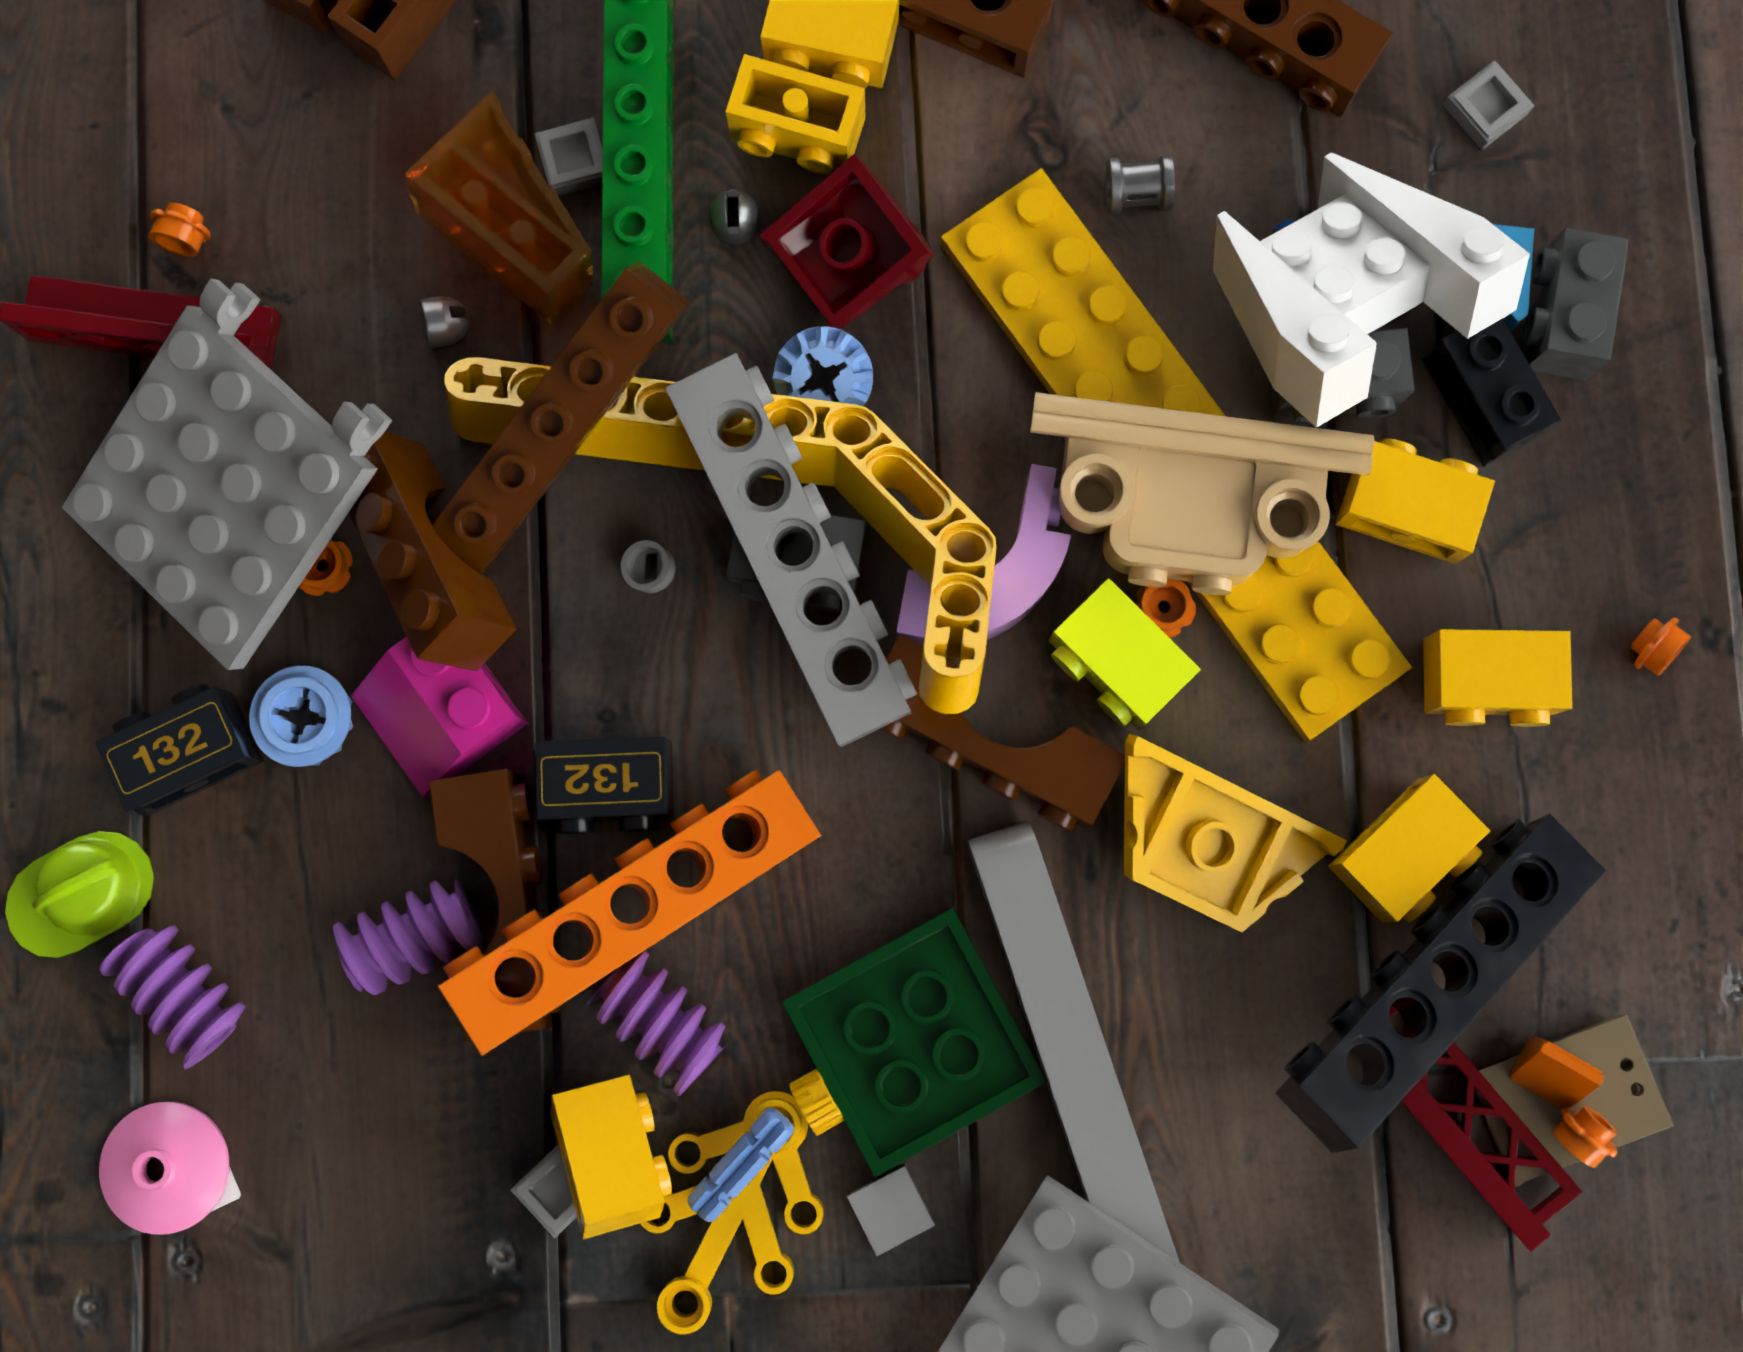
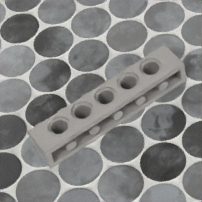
(705, 406)

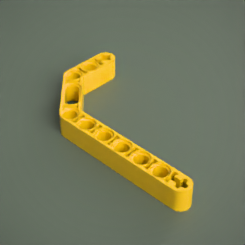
(839, 449)

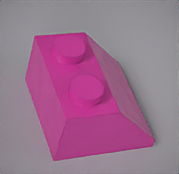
(435, 714)

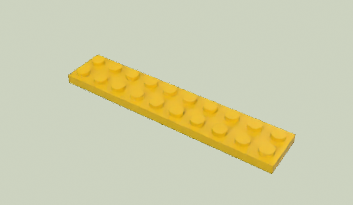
(1096, 341)

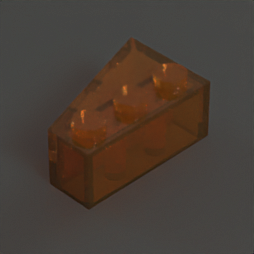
(501, 212)

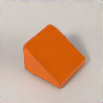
(1554, 1073)

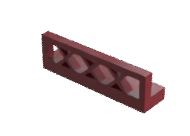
(119, 318)
(1475, 1164)

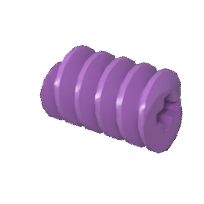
(408, 938)
(172, 993)
(659, 1021)

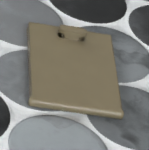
(1605, 1048)

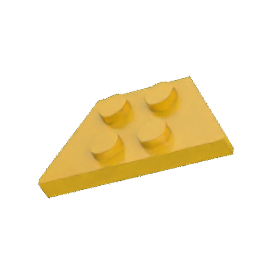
(1212, 839)

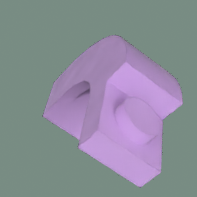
(1020, 577)

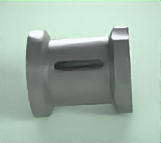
(1139, 184)

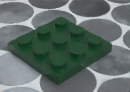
(914, 1042)

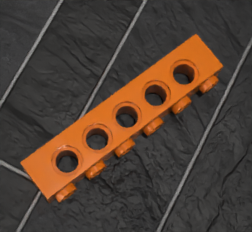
(778, 830)

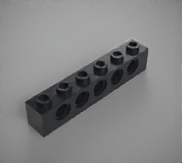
(1554, 879)

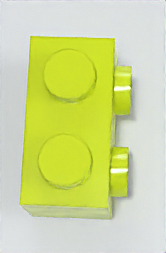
(1121, 656)

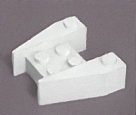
(1353, 267)

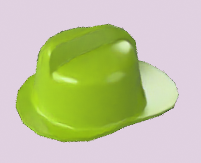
(79, 894)

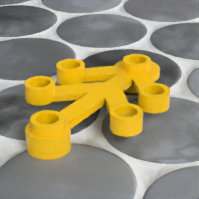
(748, 1205)

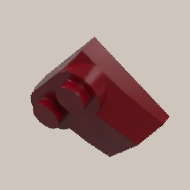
(848, 243)

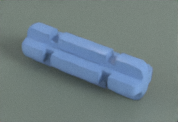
(740, 1164)

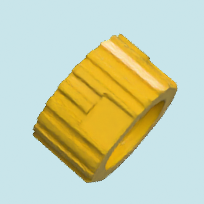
(816, 1102)

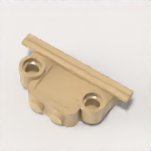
(1193, 489)

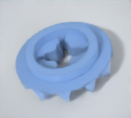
(829, 347)
(288, 691)

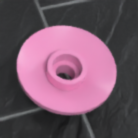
(193, 1164)

